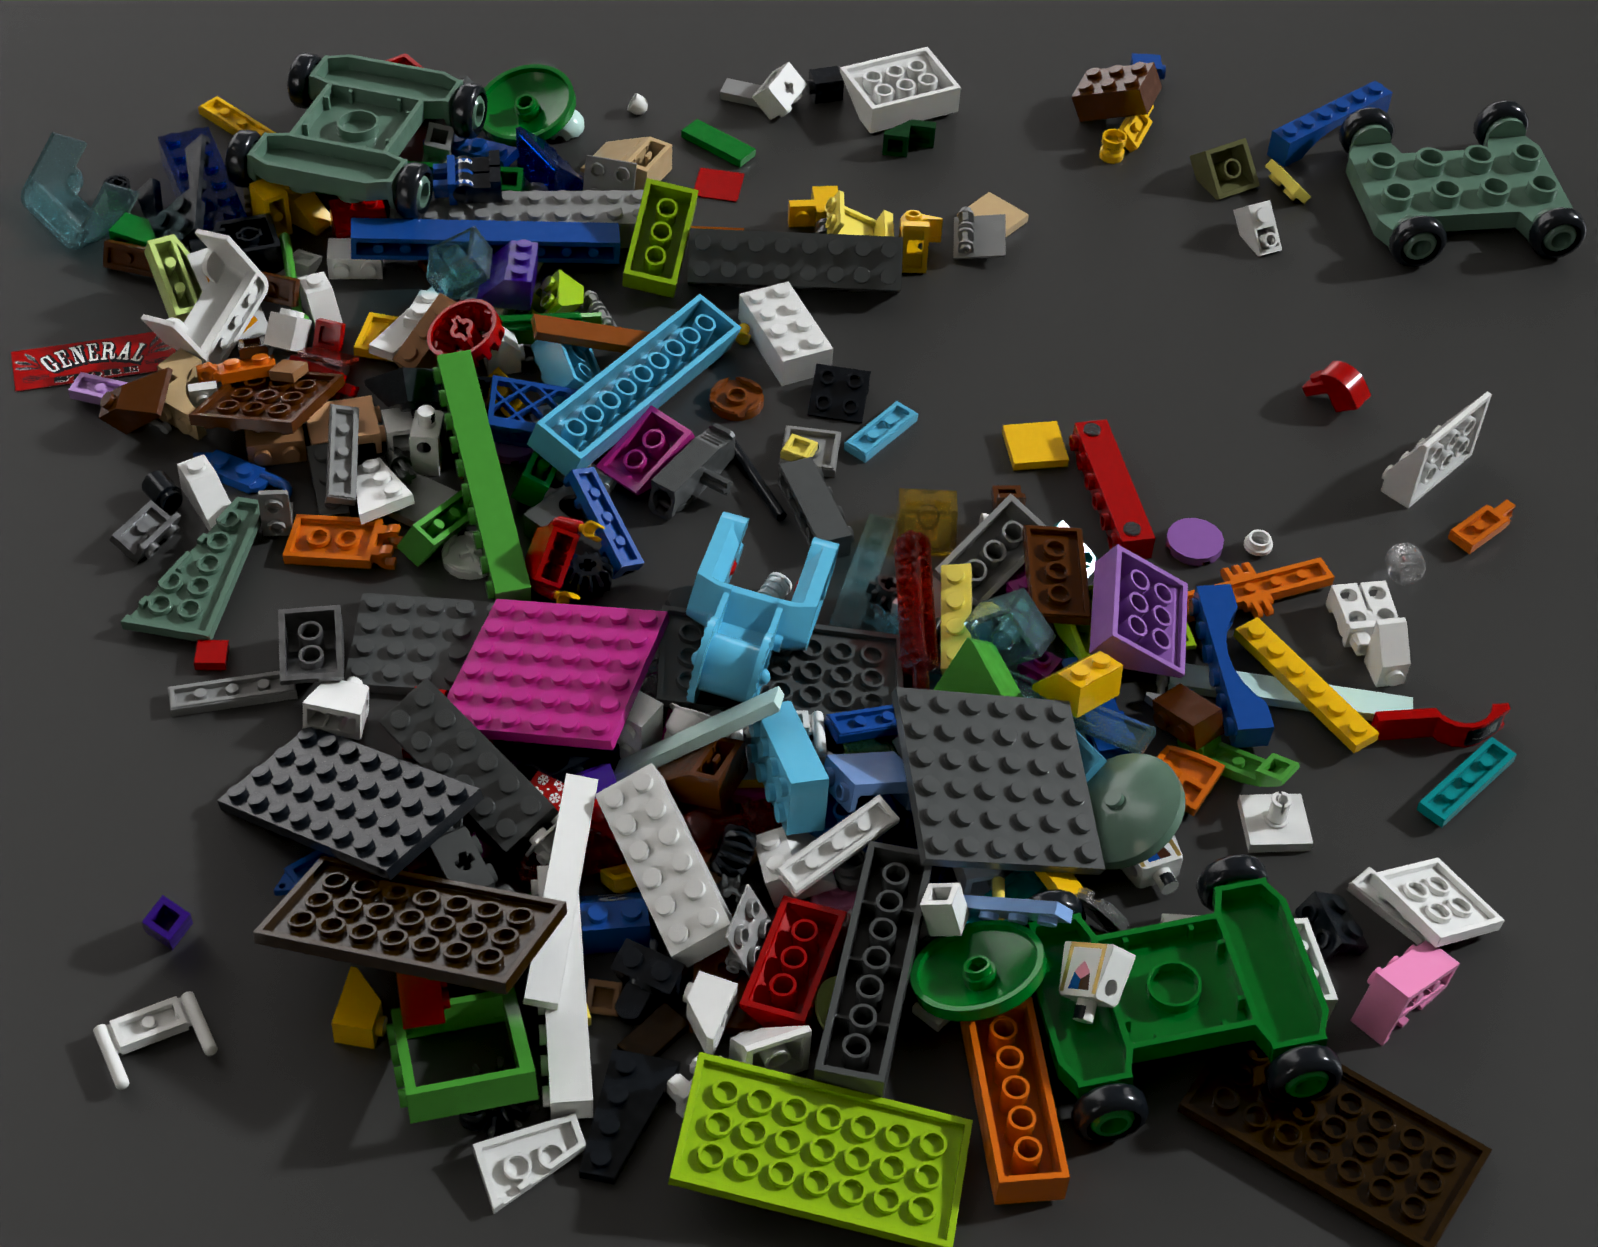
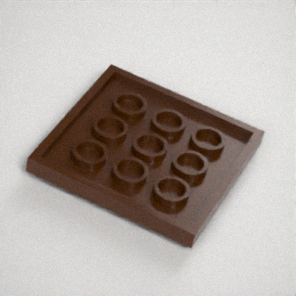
(266, 403)

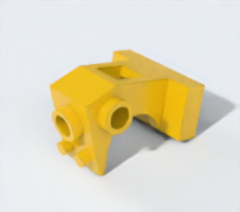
(918, 229)

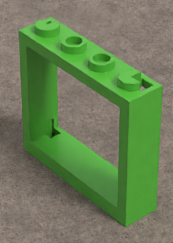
(472, 1092)

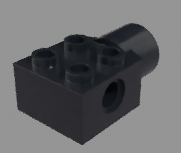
(254, 236)

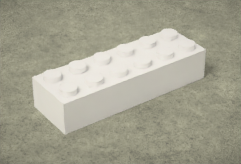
(666, 865)

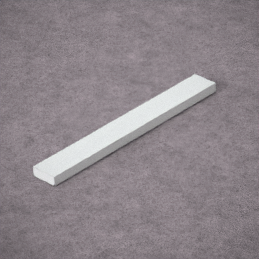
(562, 884)

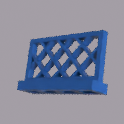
(515, 429)

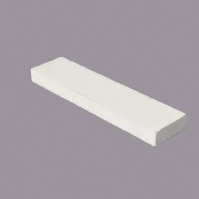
(837, 845)

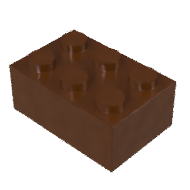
(1117, 91)

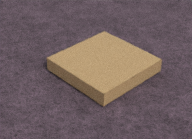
(993, 205)

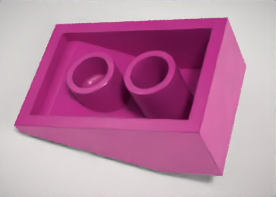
(645, 450)

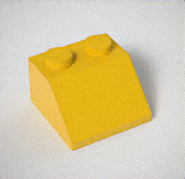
(1083, 683)

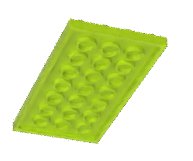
(822, 1152)

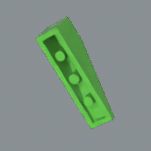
(435, 529)

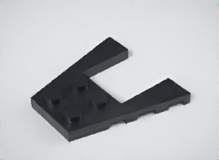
(188, 210)

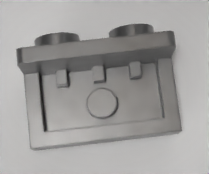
(145, 531)

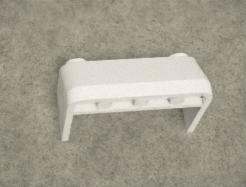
(223, 307)

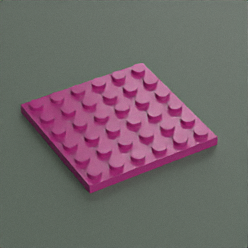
(557, 672)

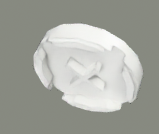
(462, 558)

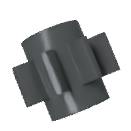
(882, 591)
(731, 891)

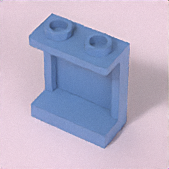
(866, 775)

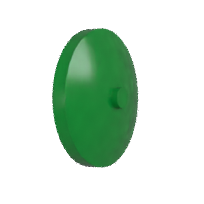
(528, 98)
(980, 972)

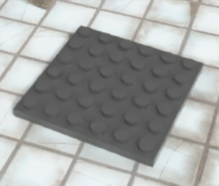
(996, 782)

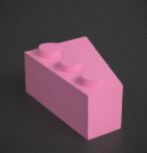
(1401, 987)

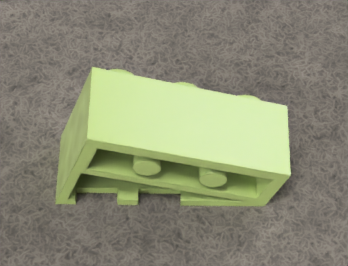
(173, 275)

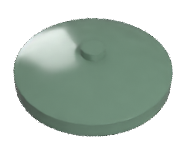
(1135, 808)

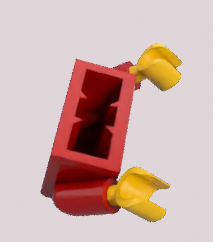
(552, 554)

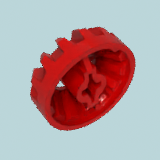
(461, 326)

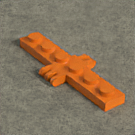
(1257, 591)

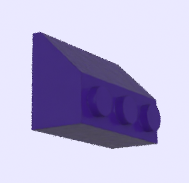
(512, 276)

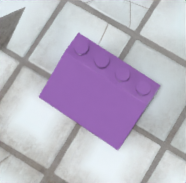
(1139, 614)

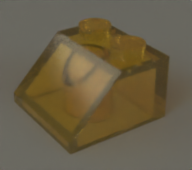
(930, 513)

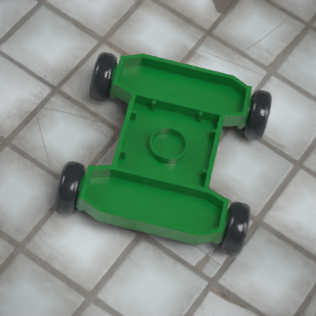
(1189, 991)

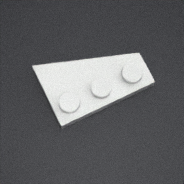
(379, 491)
(526, 1157)

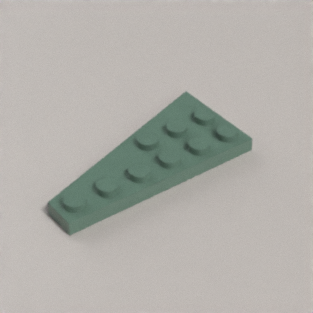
(201, 581)

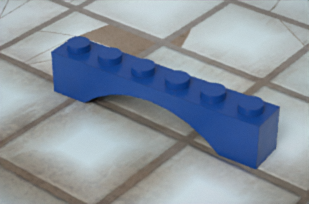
(1296, 138)
(1244, 713)

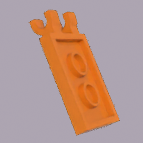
(341, 542)

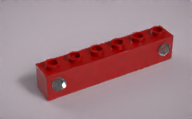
(1111, 487)

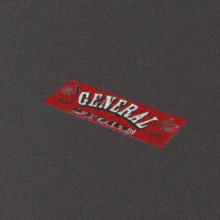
(98, 357)

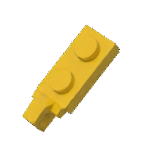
(1136, 129)

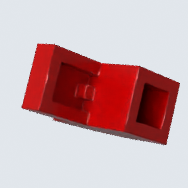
(1341, 383)

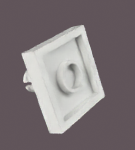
(1275, 822)

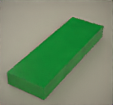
(718, 143)

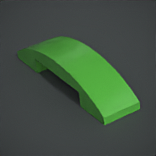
(1246, 766)

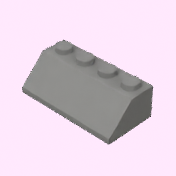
(993, 548)

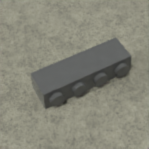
(814, 504)

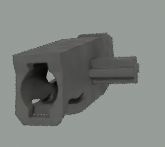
(693, 471)

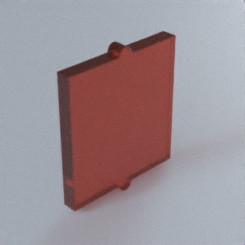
(327, 356)

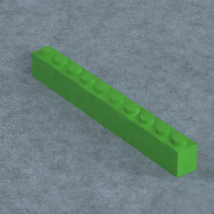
(482, 477)

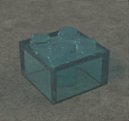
(459, 263)
(1013, 626)

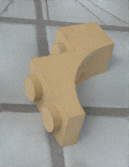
(177, 401)

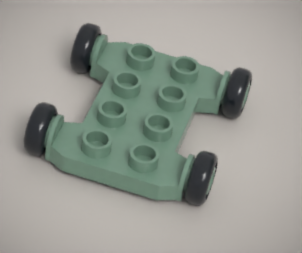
(355, 130)
(1433, 191)

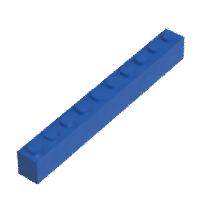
(414, 237)

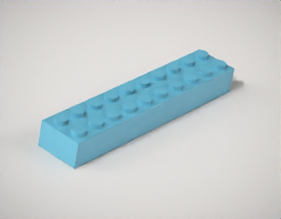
(642, 377)

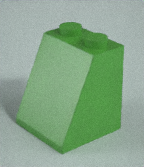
(978, 670)

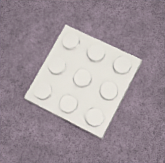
(1436, 902)

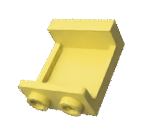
(850, 222)

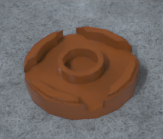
(736, 399)

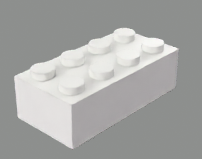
(784, 332)

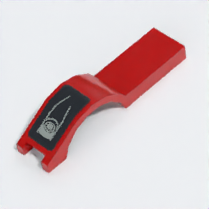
(1431, 723)

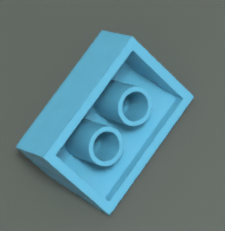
(564, 365)

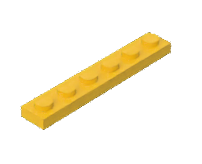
(1306, 685)

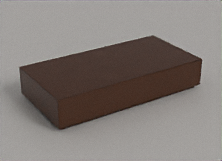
(251, 346)

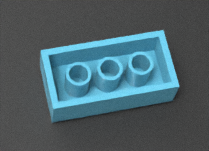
(789, 771)

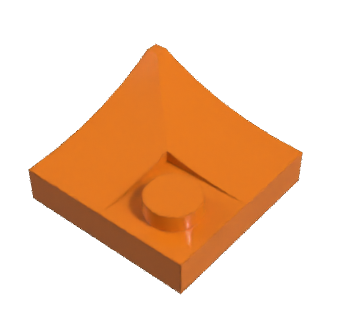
(1195, 772)

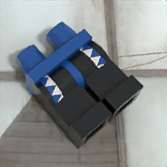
(469, 179)

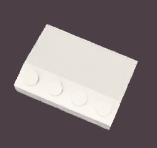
(901, 89)
(1436, 455)

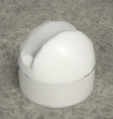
(638, 105)

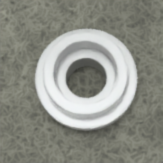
(1258, 543)

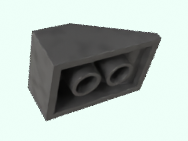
(311, 644)

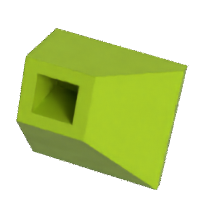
(557, 295)

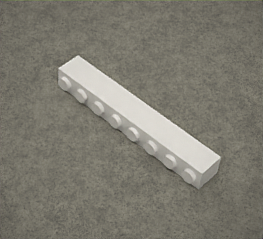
(567, 1031)

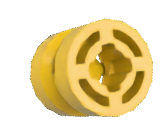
(1112, 150)

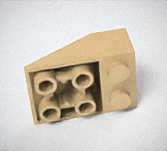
(649, 153)

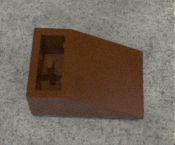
(707, 774)

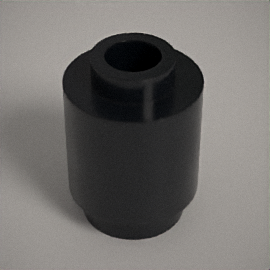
(162, 490)

